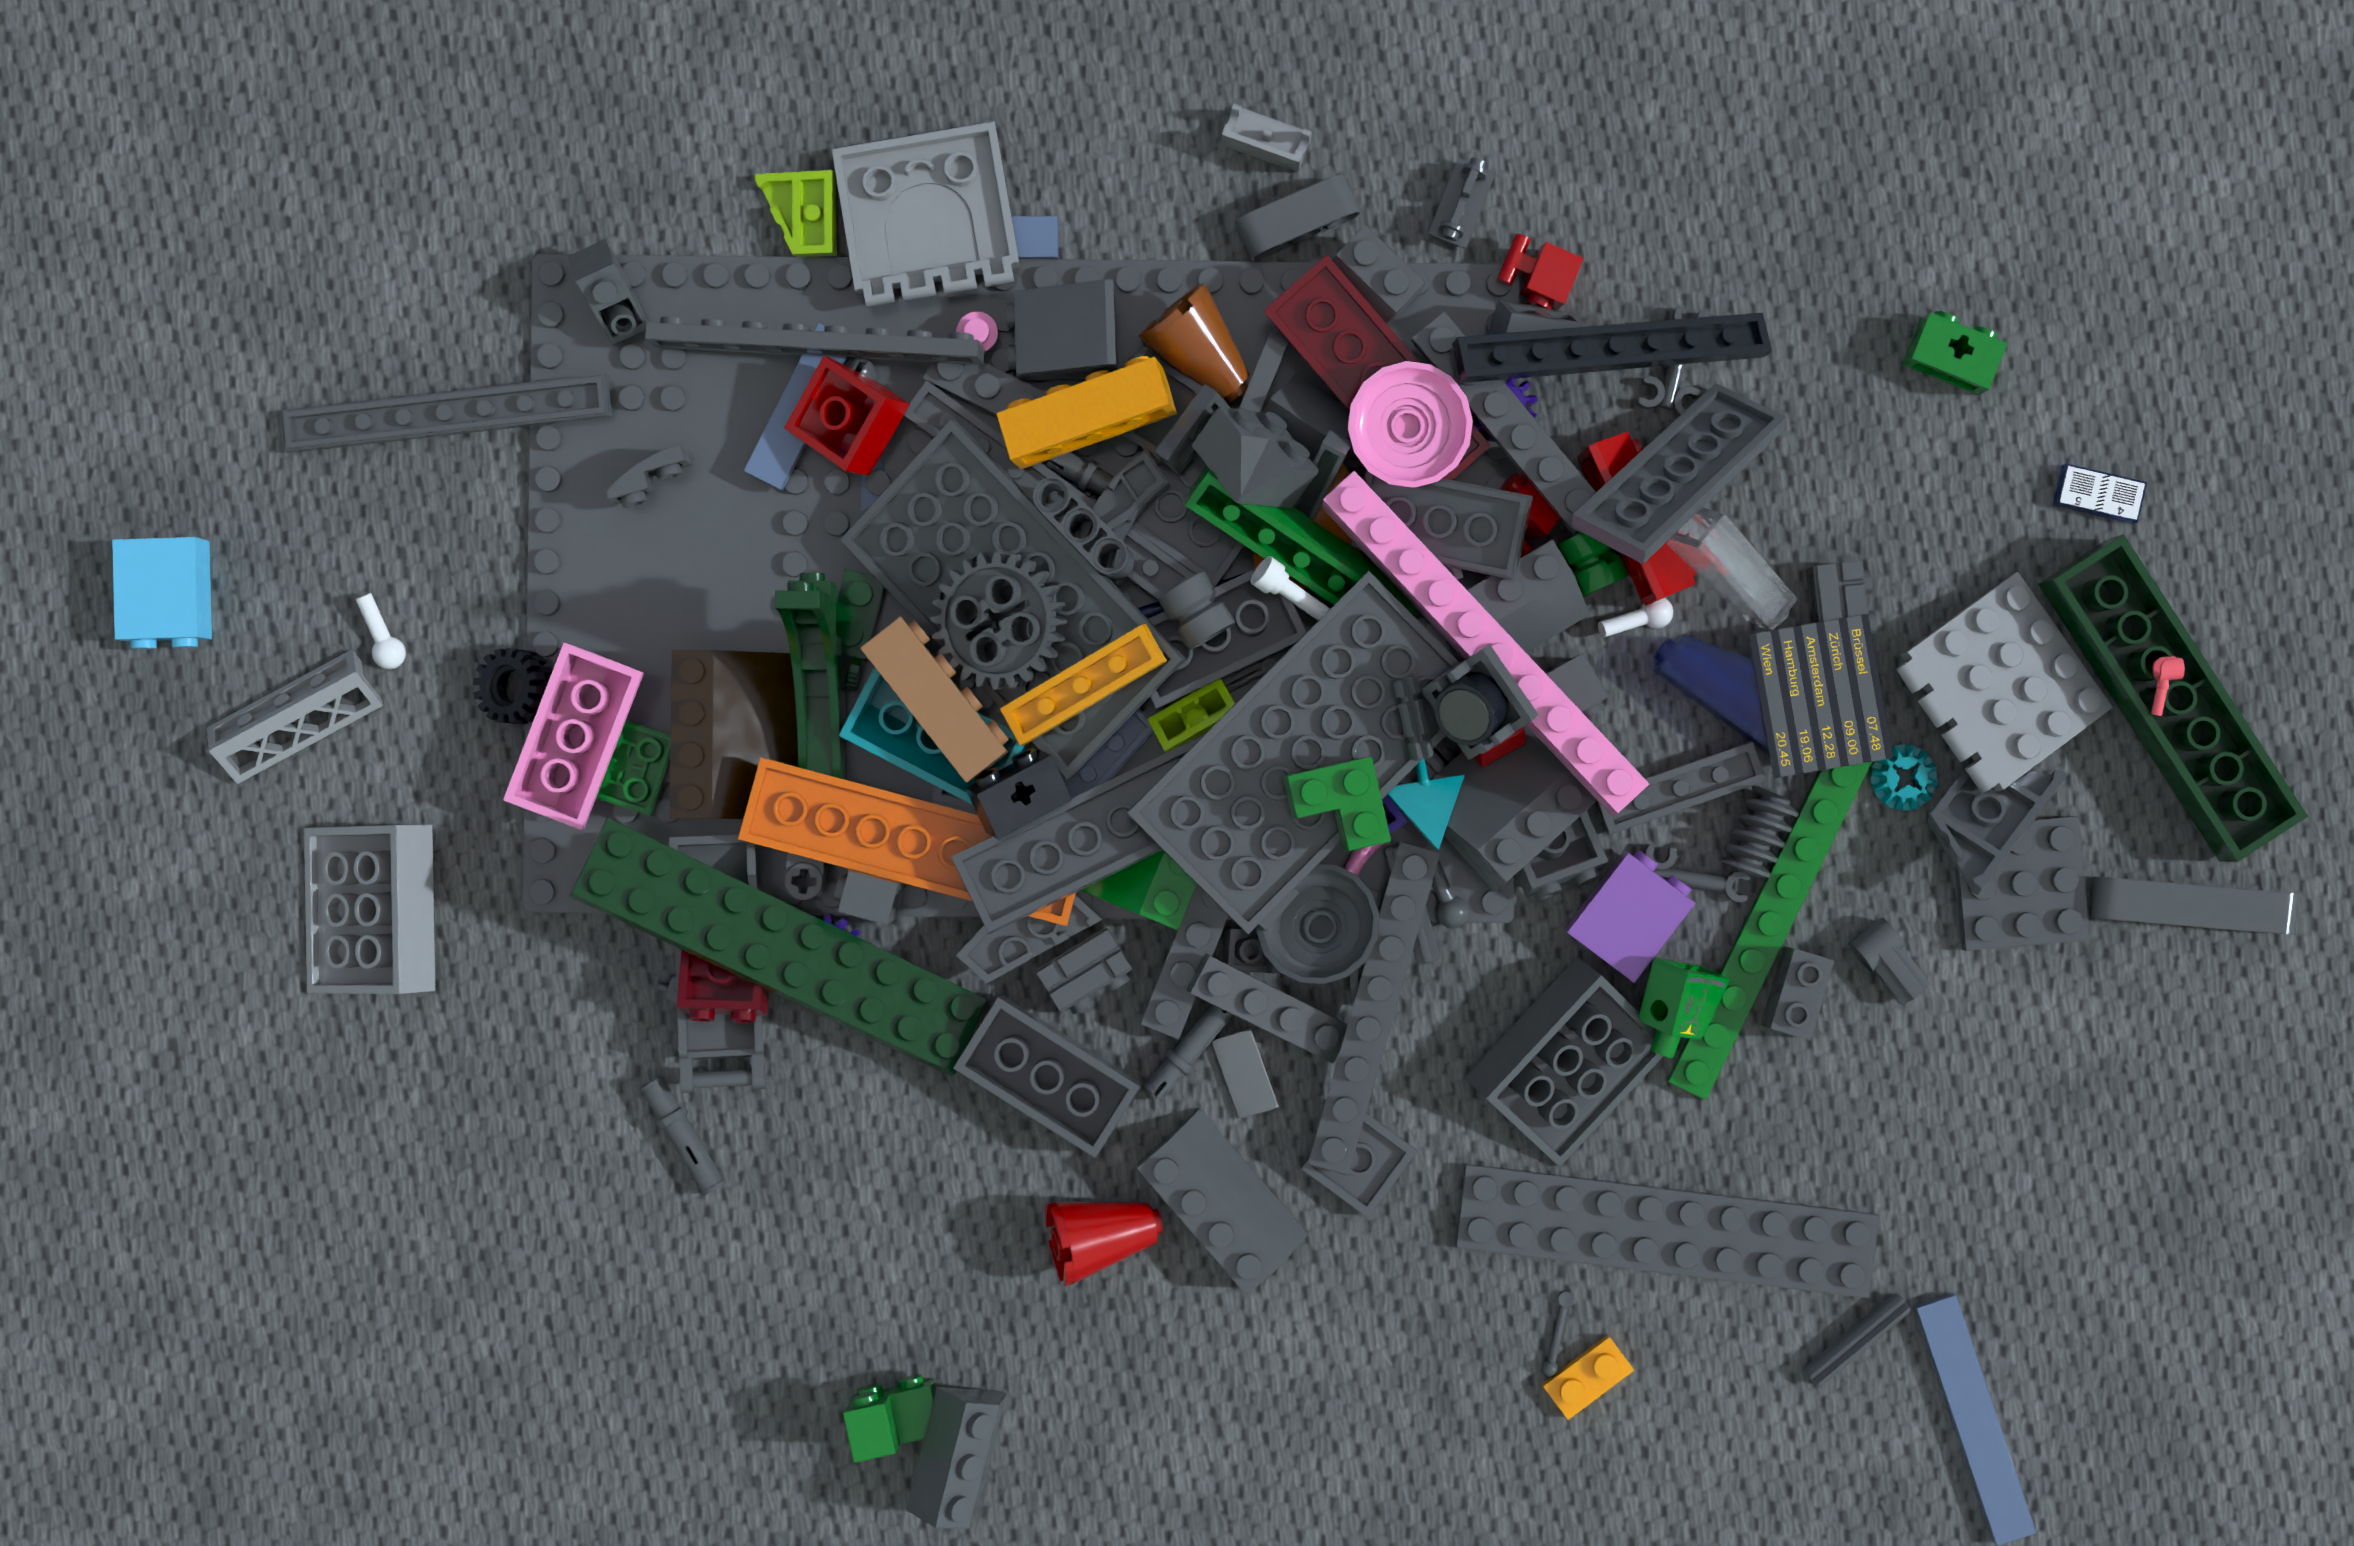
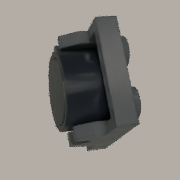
(1478, 703)

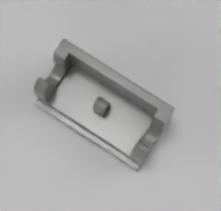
(1265, 138)

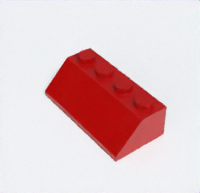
(1665, 570)

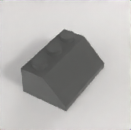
(955, 1456)

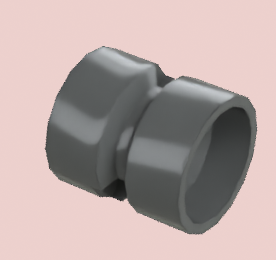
(1196, 610)

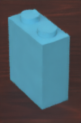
(162, 591)

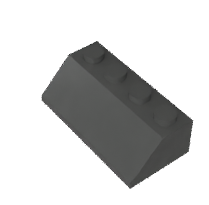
(1534, 605)
(1222, 1201)

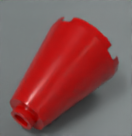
(1098, 1235)

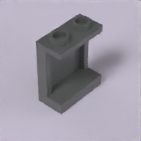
(1172, 437)

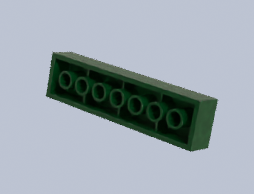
(2201, 736)

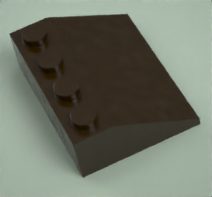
(723, 719)

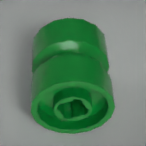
(1593, 563)

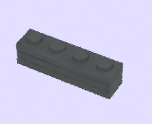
(1328, 462)

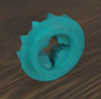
(1885, 779)

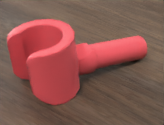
(2164, 670)

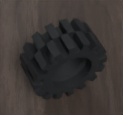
(494, 683)

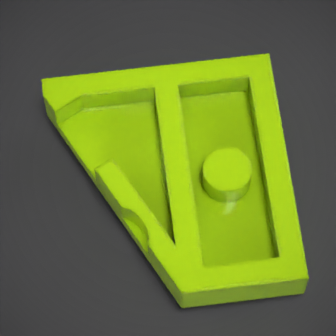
(804, 209)

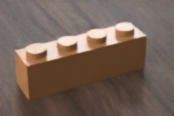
(935, 700)

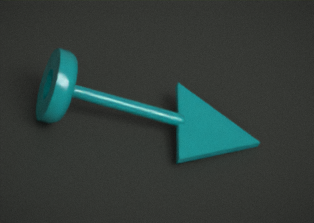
(1428, 802)

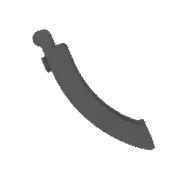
(721, 1037)

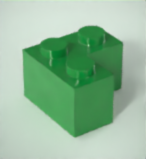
(1350, 791)
(888, 1417)

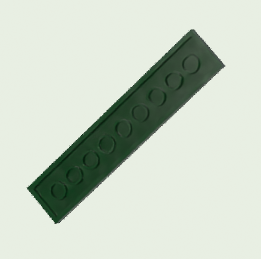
(777, 946)

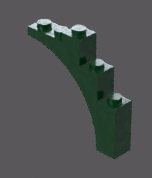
(815, 654)

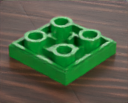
(637, 769)

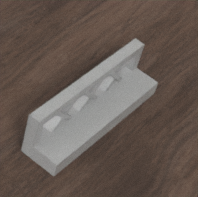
(289, 704)

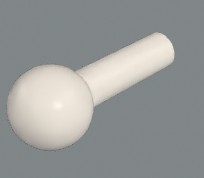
(1653, 615)
(387, 650)

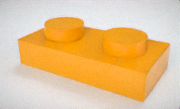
(1587, 1377)

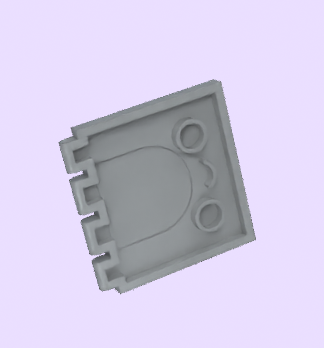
(926, 213)
(2002, 684)

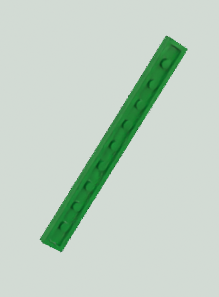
(1769, 923)

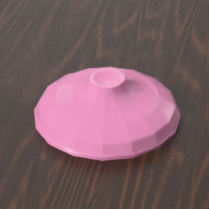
(1410, 424)

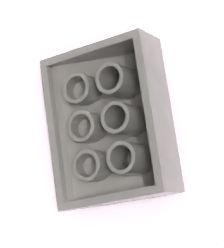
(369, 909)

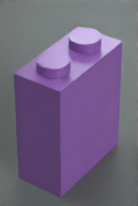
(1630, 914)

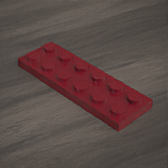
(1344, 338)

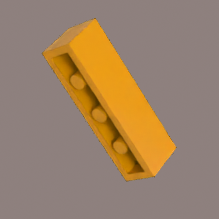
(1086, 412)

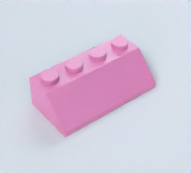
(573, 736)

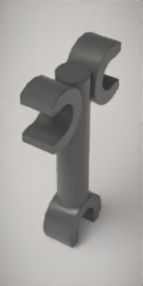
(1668, 393)
(1698, 880)

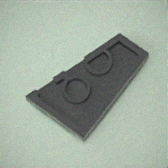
(1021, 941)

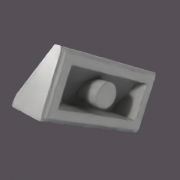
(1245, 1073)

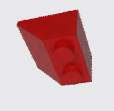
(846, 416)

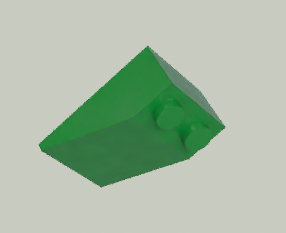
(1149, 888)

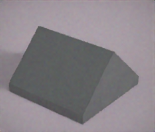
(1308, 413)

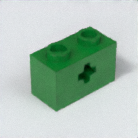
(1932, 356)

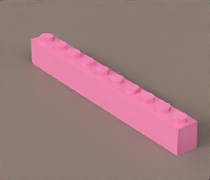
(1470, 628)

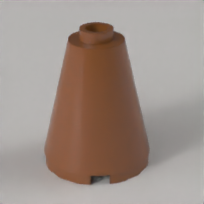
(1198, 343)

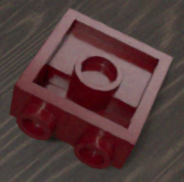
(712, 991)

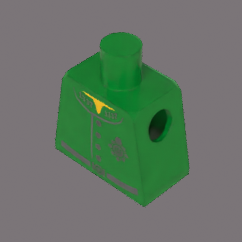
(1680, 1002)

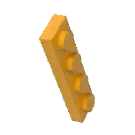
(1083, 684)

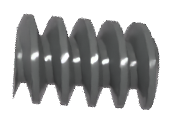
(1759, 833)

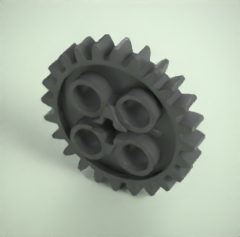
(982, 587)

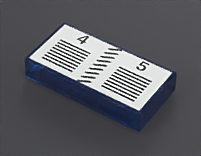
(2100, 493)

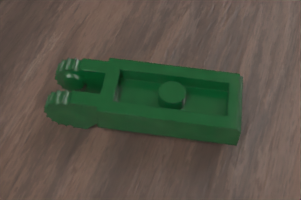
(857, 618)

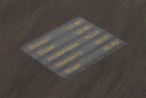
(1820, 696)

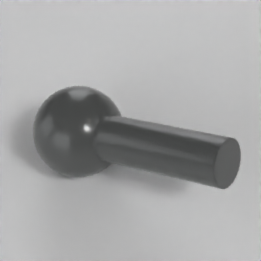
(1451, 909)

